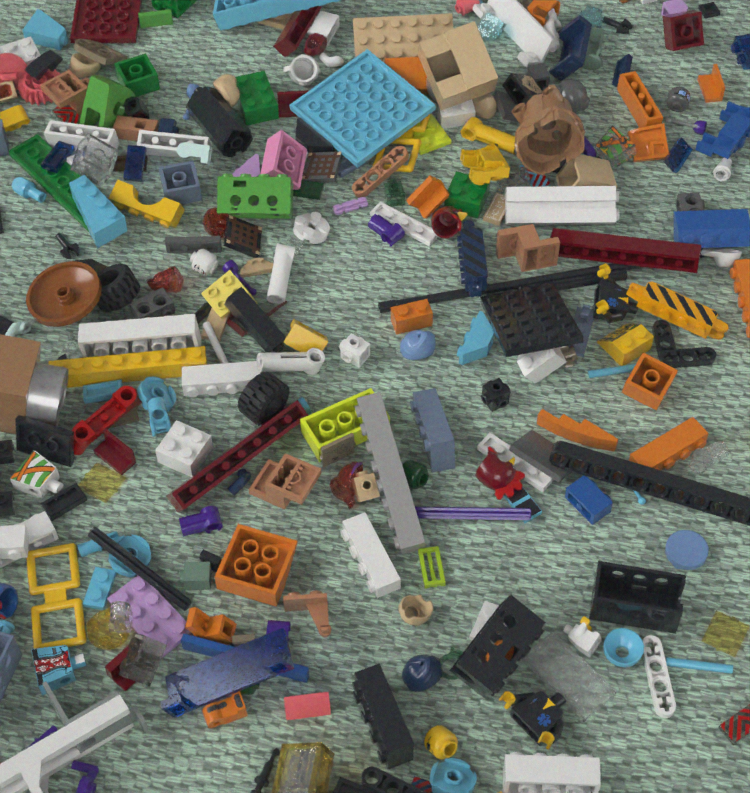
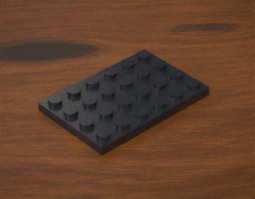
(531, 320)

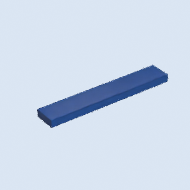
(213, 648)

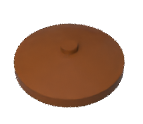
(63, 294)

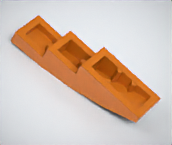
(582, 433)

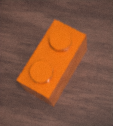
(411, 316)

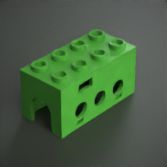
(252, 189)

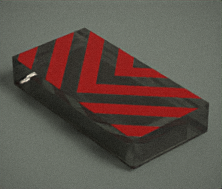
(67, 114)
(737, 726)

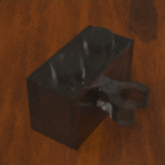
(142, 659)

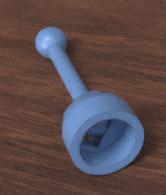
(190, 90)

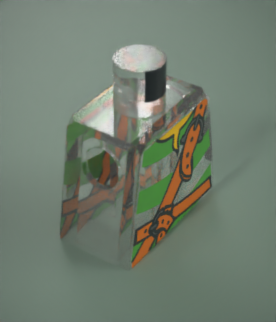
(615, 147)

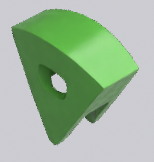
(104, 102)

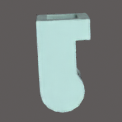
(196, 151)

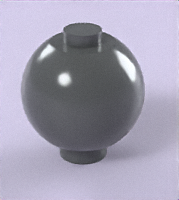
(575, 93)

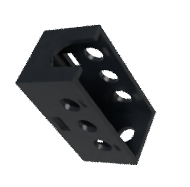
(651, 608)
(521, 629)

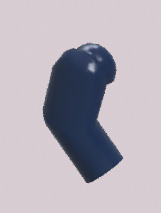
(238, 484)

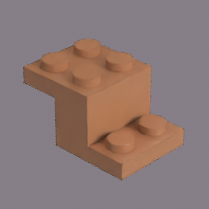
(66, 90)
(527, 247)
(285, 481)

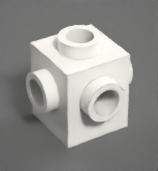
(354, 350)

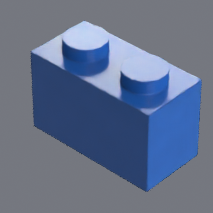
(589, 499)

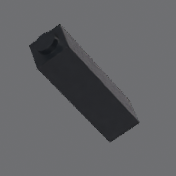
(255, 321)

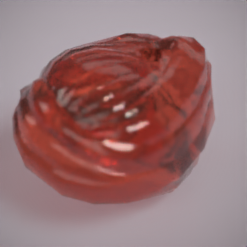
(215, 223)
(168, 279)

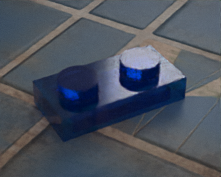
(134, 163)

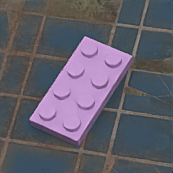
(152, 613)

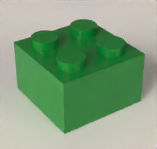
(138, 75)
(467, 195)

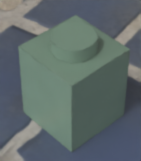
(196, 575)

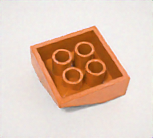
(256, 565)

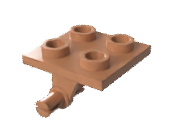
(317, 606)

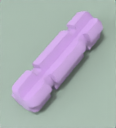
(350, 206)

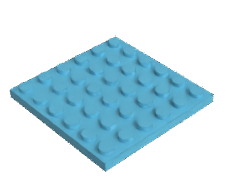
(362, 107)

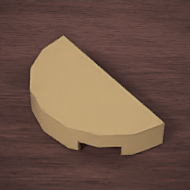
(256, 267)

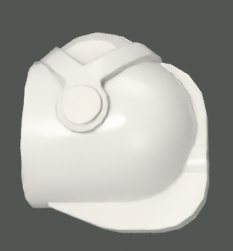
(303, 70)

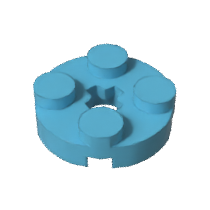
(154, 384)
(132, 544)
(454, 767)

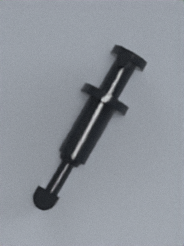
(262, 780)

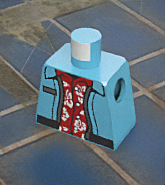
(56, 666)

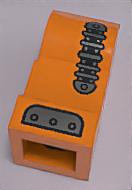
(225, 711)

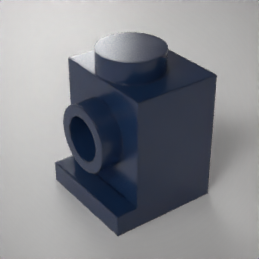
(168, 126)

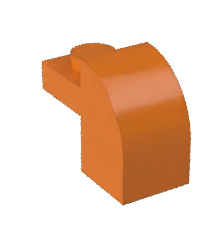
(213, 628)

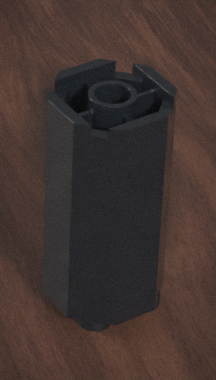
(219, 121)

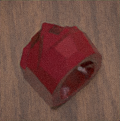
(315, 44)

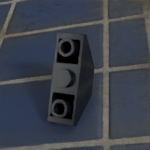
(311, 138)

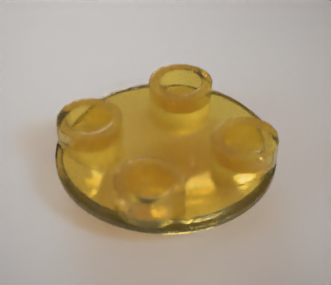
(99, 633)

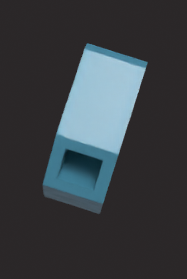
(477, 341)

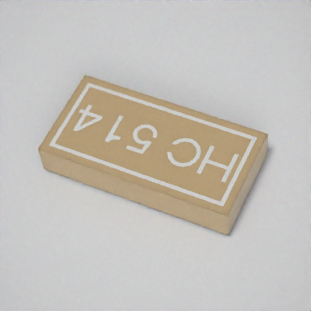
(496, 210)

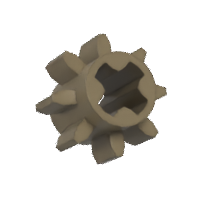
(569, 354)

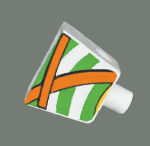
(37, 476)

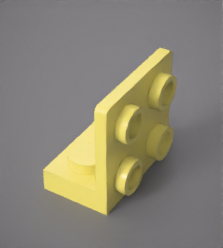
(219, 291)

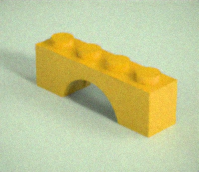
(165, 211)

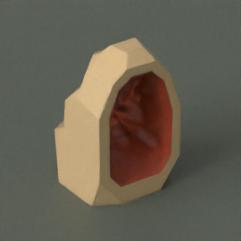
(7, 91)

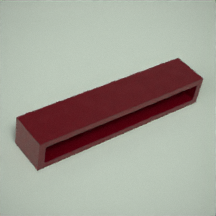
(295, 30)

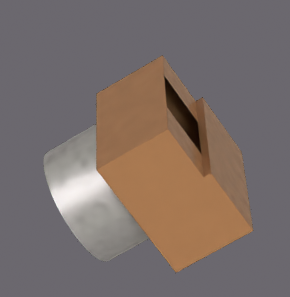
(28, 385)

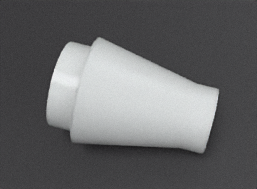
(723, 170)

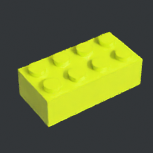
(333, 424)

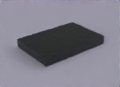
(48, 440)

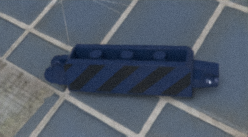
(473, 259)

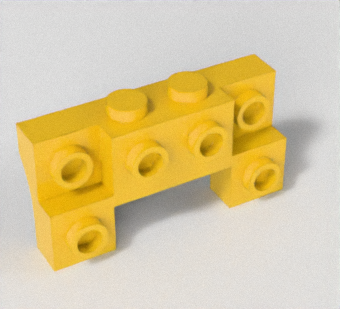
(489, 163)

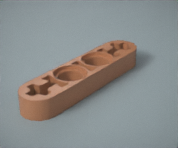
(378, 170)

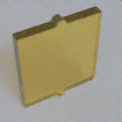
(101, 482)
(725, 633)

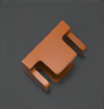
(540, 8)

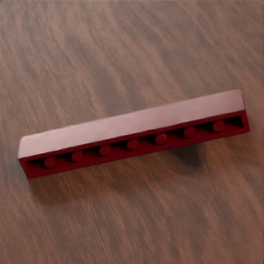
(628, 250)
(236, 456)

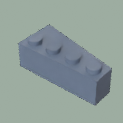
(434, 429)

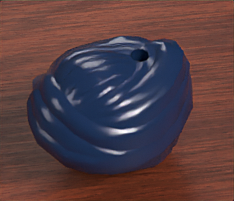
(422, 672)

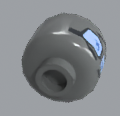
(678, 99)

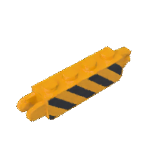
(678, 310)

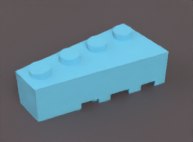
(99, 214)

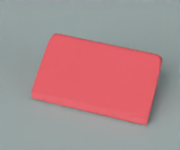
(307, 705)

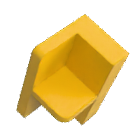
(304, 338)

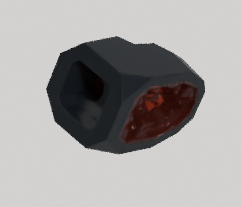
(136, 108)

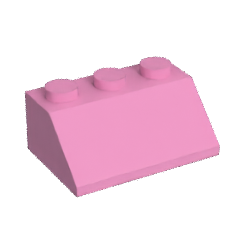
(284, 156)

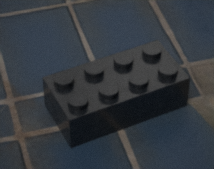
(383, 717)

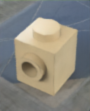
(365, 486)

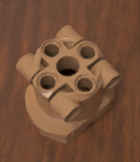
(535, 138)

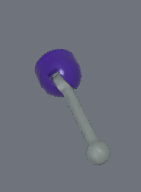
(699, 126)

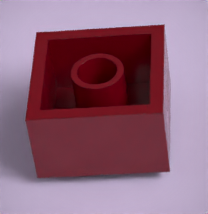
(683, 30)

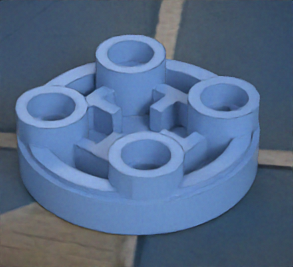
(686, 550)

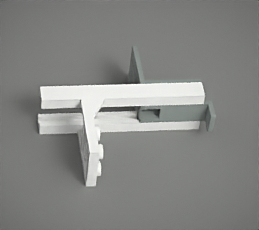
(77, 738)

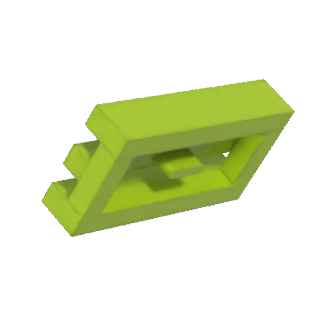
(434, 583)

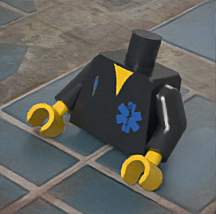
(611, 299)
(537, 715)

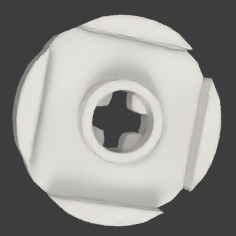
(314, 220)

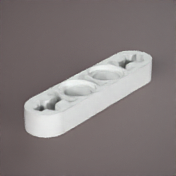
(658, 676)

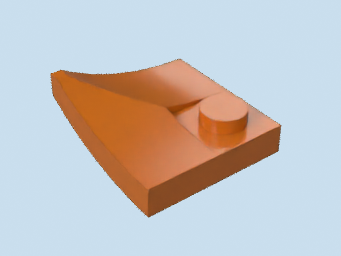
(649, 142)

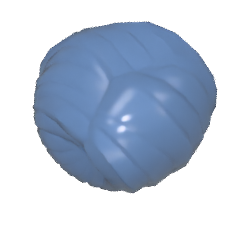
(418, 345)

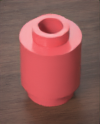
(465, 6)

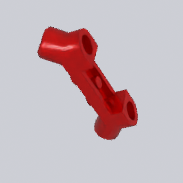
(113, 410)

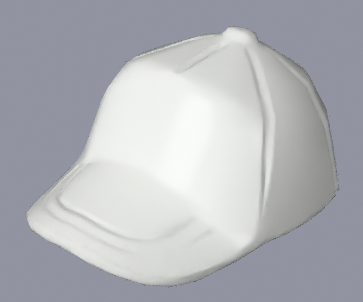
(722, 256)

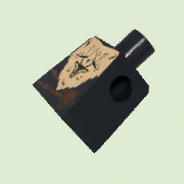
(521, 88)

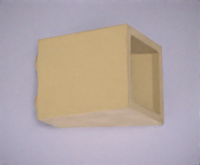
(586, 172)

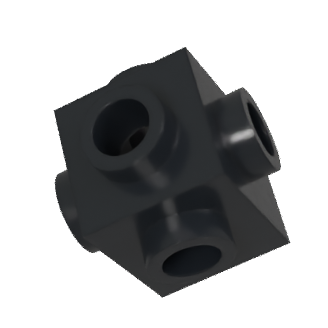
(495, 394)

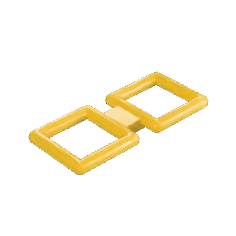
(407, 139)
(56, 596)

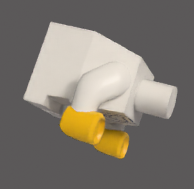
(583, 637)

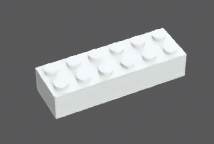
(138, 335)

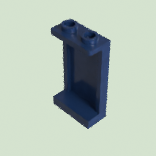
(575, 43)

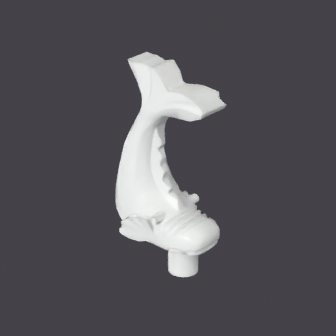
(550, 26)

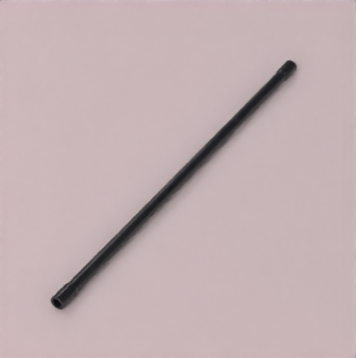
(385, 306)

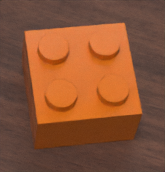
(649, 381)

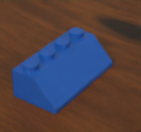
(713, 228)

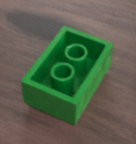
(256, 98)

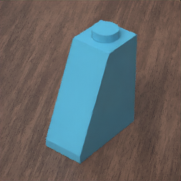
(45, 31)

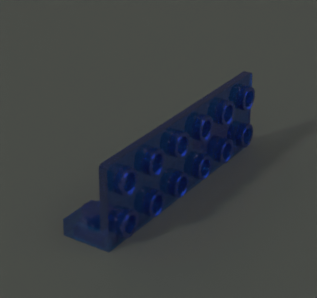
(227, 673)

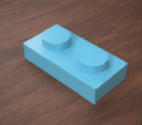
(99, 588)

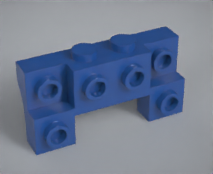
(731, 135)

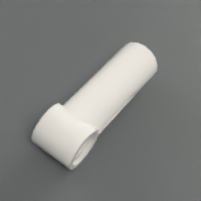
(280, 273)
(308, 361)

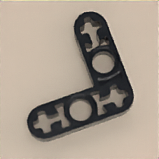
(672, 352)

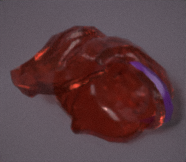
(342, 484)

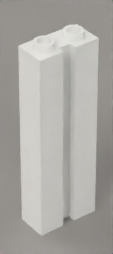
(561, 205)

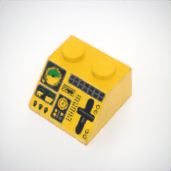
(627, 343)

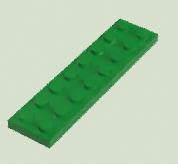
(30, 156)

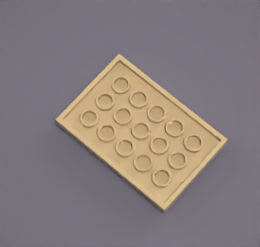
(397, 34)

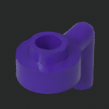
(86, 783)

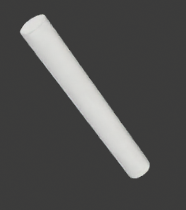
(215, 343)

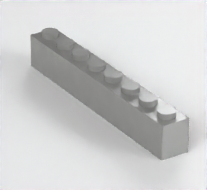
(390, 472)

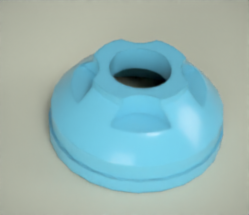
(623, 638)

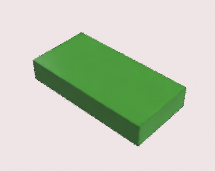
(155, 18)

